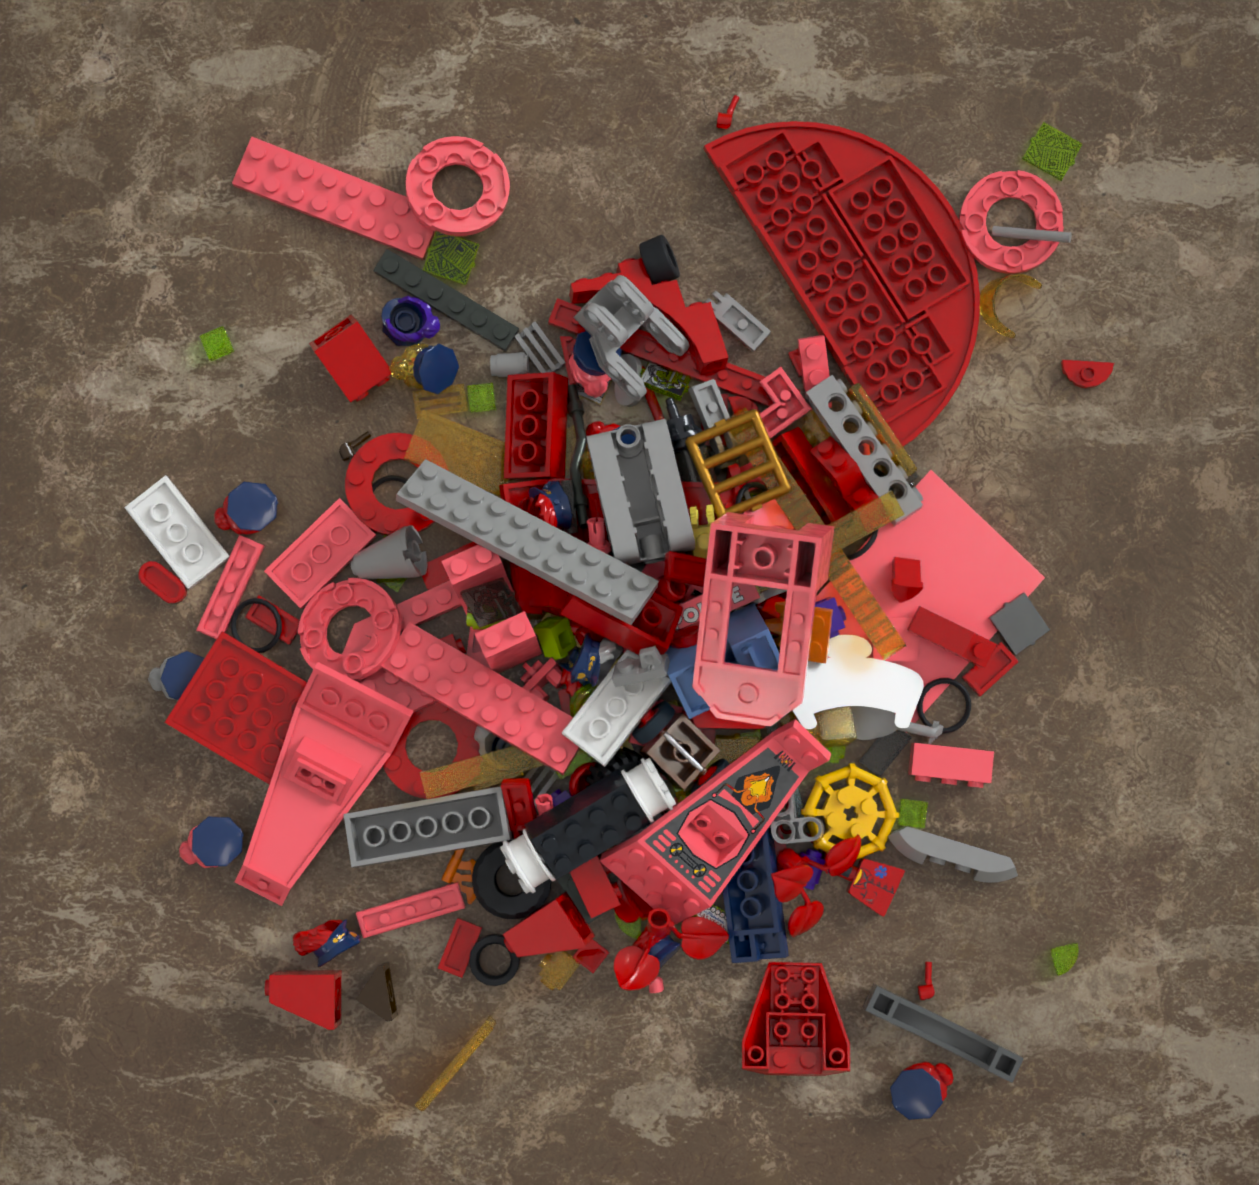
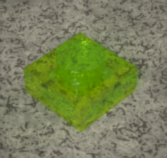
(216, 343)

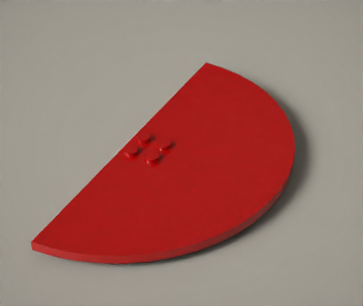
(865, 255)

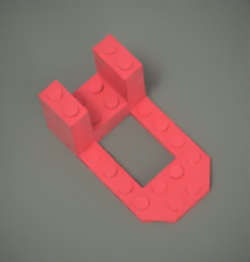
(764, 558)
(501, 644)

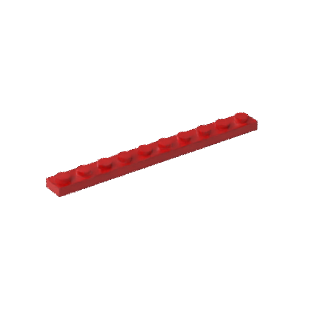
(646, 347)

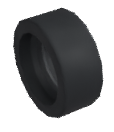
(478, 971)

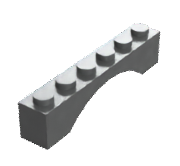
(942, 1032)

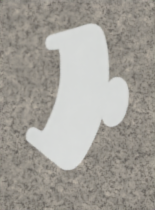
(858, 681)

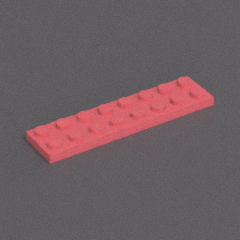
(332, 197)
(483, 697)

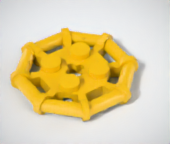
(844, 798)

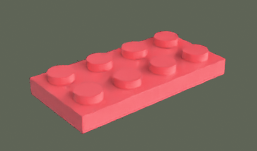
(320, 553)

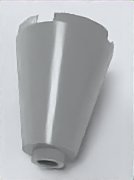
(392, 557)

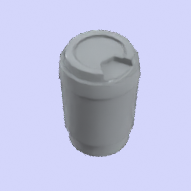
(509, 364)

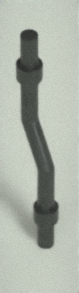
(576, 411)

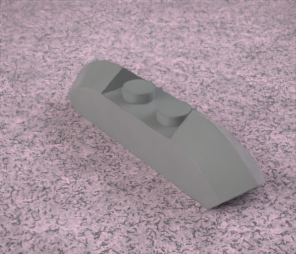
(987, 865)

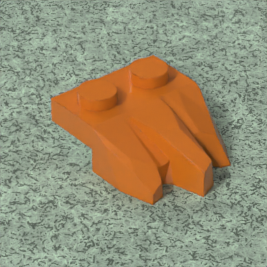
(820, 631)

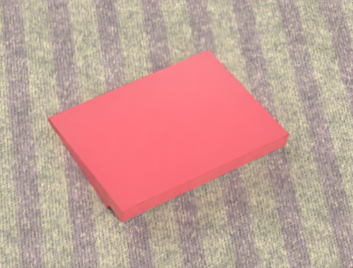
(964, 576)

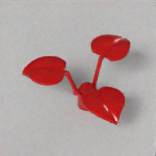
(797, 873)
(636, 968)

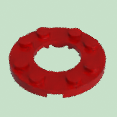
(360, 492)
(402, 770)

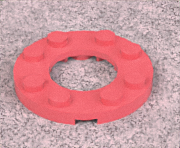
(465, 152)
(1001, 186)
(324, 607)

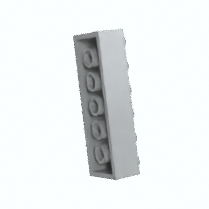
(427, 827)

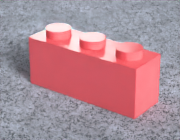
(950, 764)

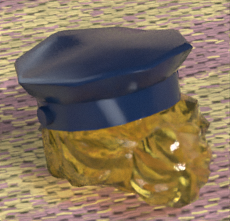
(426, 367)

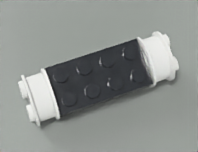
(587, 825)

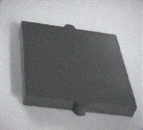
(1019, 623)

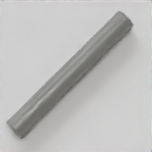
(1031, 234)

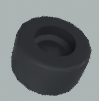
(659, 259)

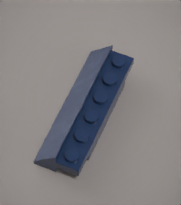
(752, 908)

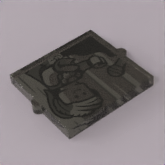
(491, 602)

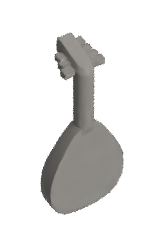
(876, 723)

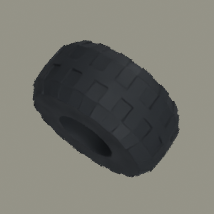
(494, 899)

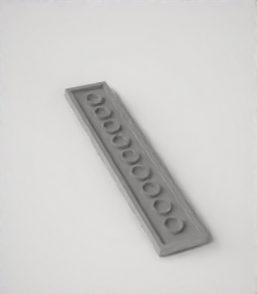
(527, 541)

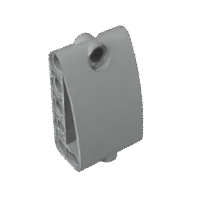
(641, 493)

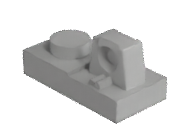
(648, 667)

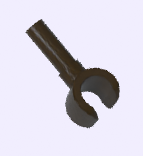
(346, 449)

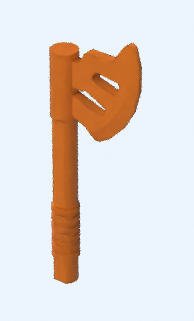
(450, 874)

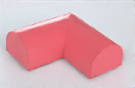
(787, 400)

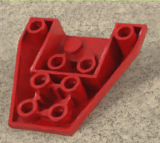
(795, 1025)

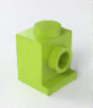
(555, 637)

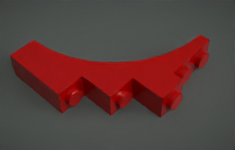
(694, 322)

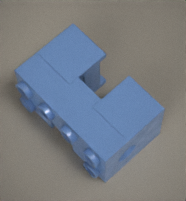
(747, 644)

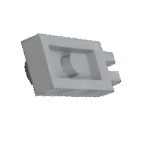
(738, 321)

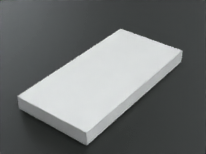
(177, 532)
(612, 714)

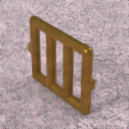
(762, 439)

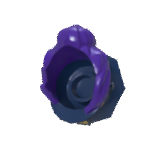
(408, 321)

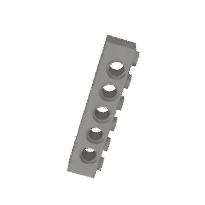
(835, 390)

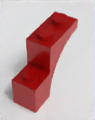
(843, 473)

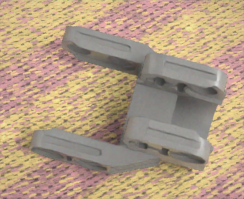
(612, 318)

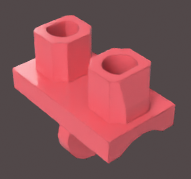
(540, 675)

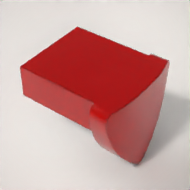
(906, 578)

